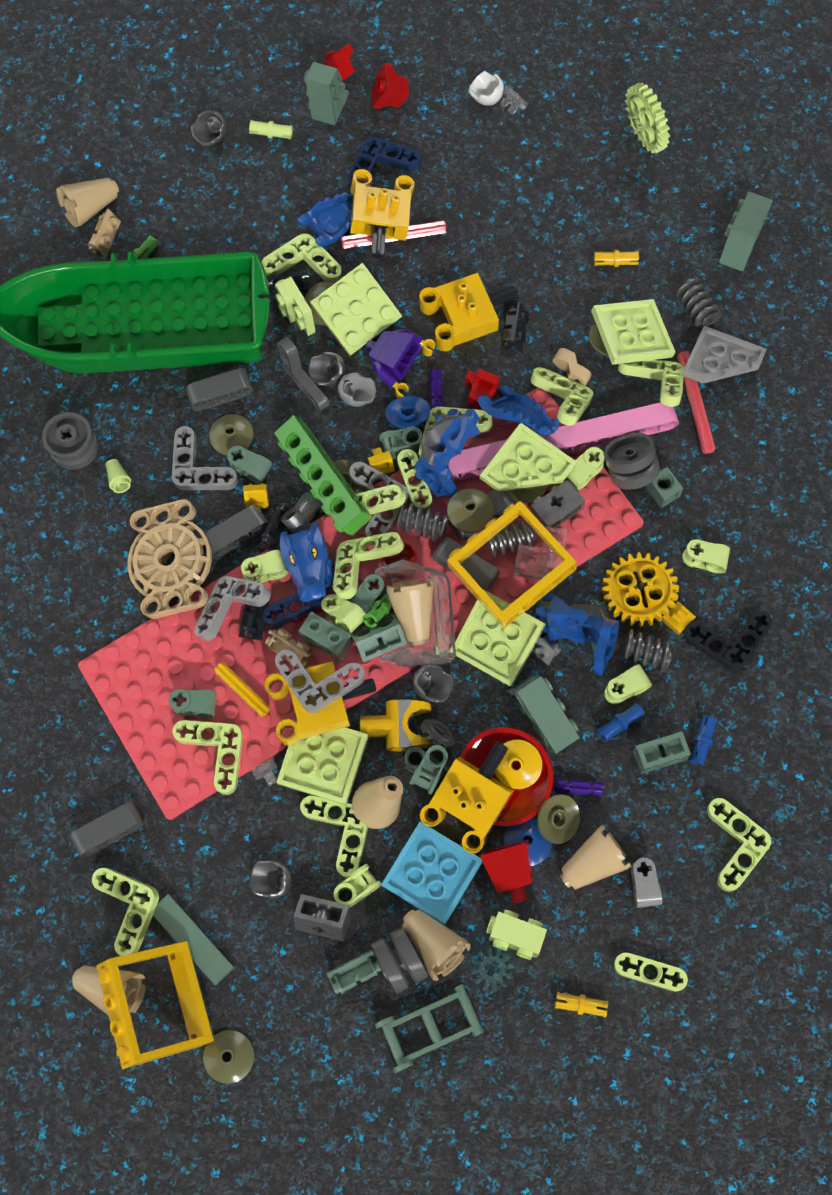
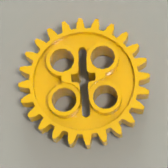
(660, 584)

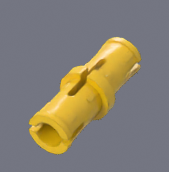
(616, 258)
(581, 1004)

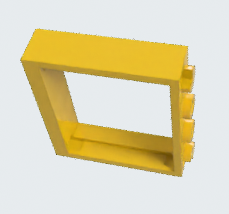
(532, 595)
(188, 994)

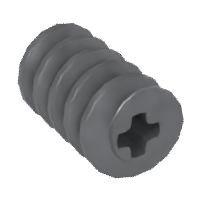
(697, 304)
(422, 522)
(512, 537)
(649, 651)

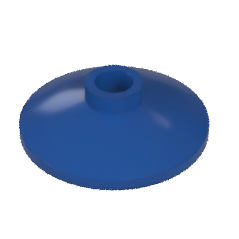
(408, 412)
(539, 847)

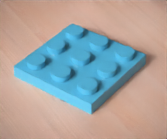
(432, 873)

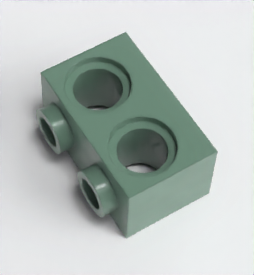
(326, 636)
(380, 639)
(661, 752)

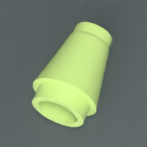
(117, 477)

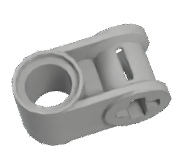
(647, 888)

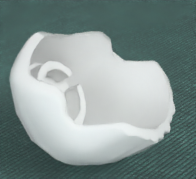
(486, 88)

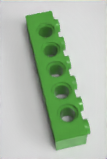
(303, 446)

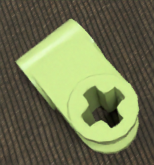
(586, 470)
(708, 556)
(266, 567)
(342, 613)
(630, 683)
(357, 886)

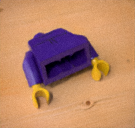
(395, 354)

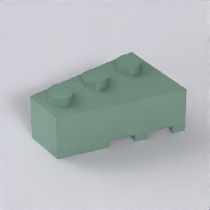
(325, 92)
(745, 230)
(545, 713)

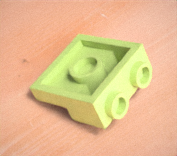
(294, 305)

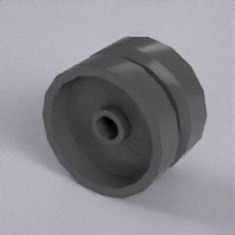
(70, 440)
(632, 460)
(399, 960)

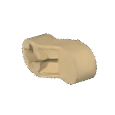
(567, 361)

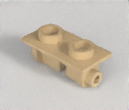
(106, 231)
(282, 641)

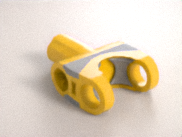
(395, 725)

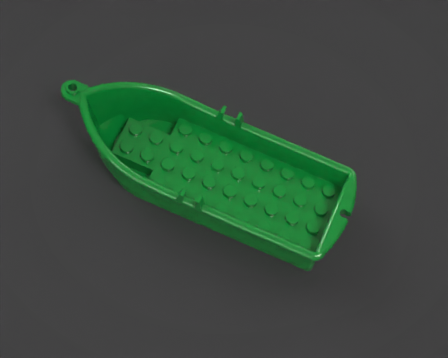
(139, 312)

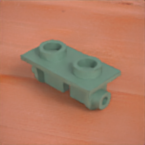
(357, 969)

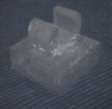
(513, 98)
(265, 770)

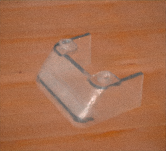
(441, 643)

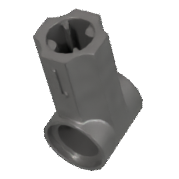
(298, 518)

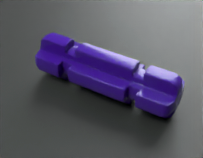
(436, 388)
(579, 787)

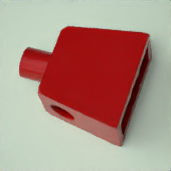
(510, 868)

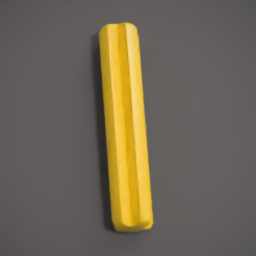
(242, 689)

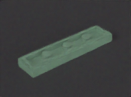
(201, 948)

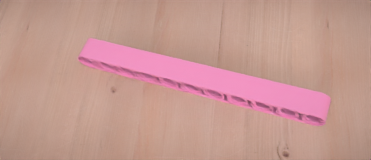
(575, 438)

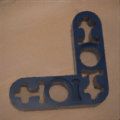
(379, 154)
(285, 603)

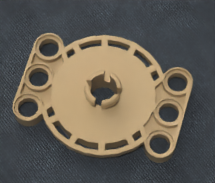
(153, 549)

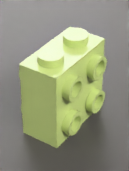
(516, 934)

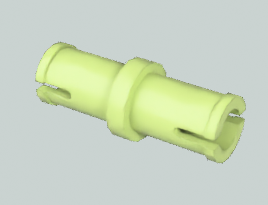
(270, 129)

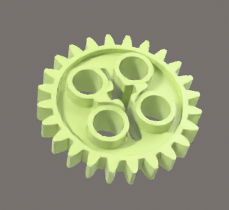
(647, 118)

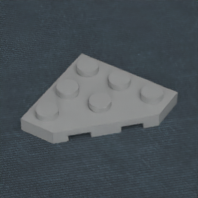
(721, 356)

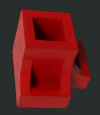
(341, 61)
(389, 88)
(481, 384)

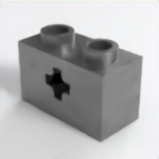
(560, 494)
(322, 917)

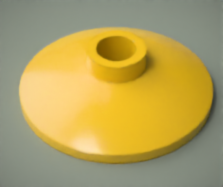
(530, 765)

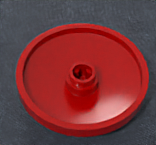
(523, 802)

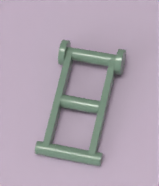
(390, 1022)

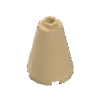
(86, 198)
(413, 608)
(378, 802)
(594, 860)
(434, 943)
(87, 984)

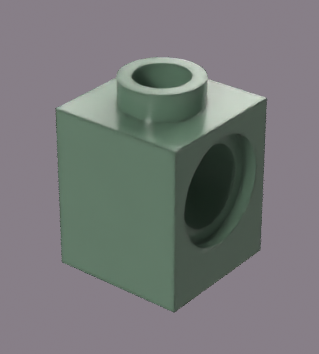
(668, 495)

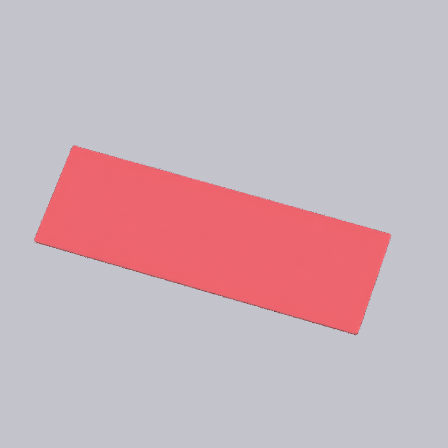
(165, 654)

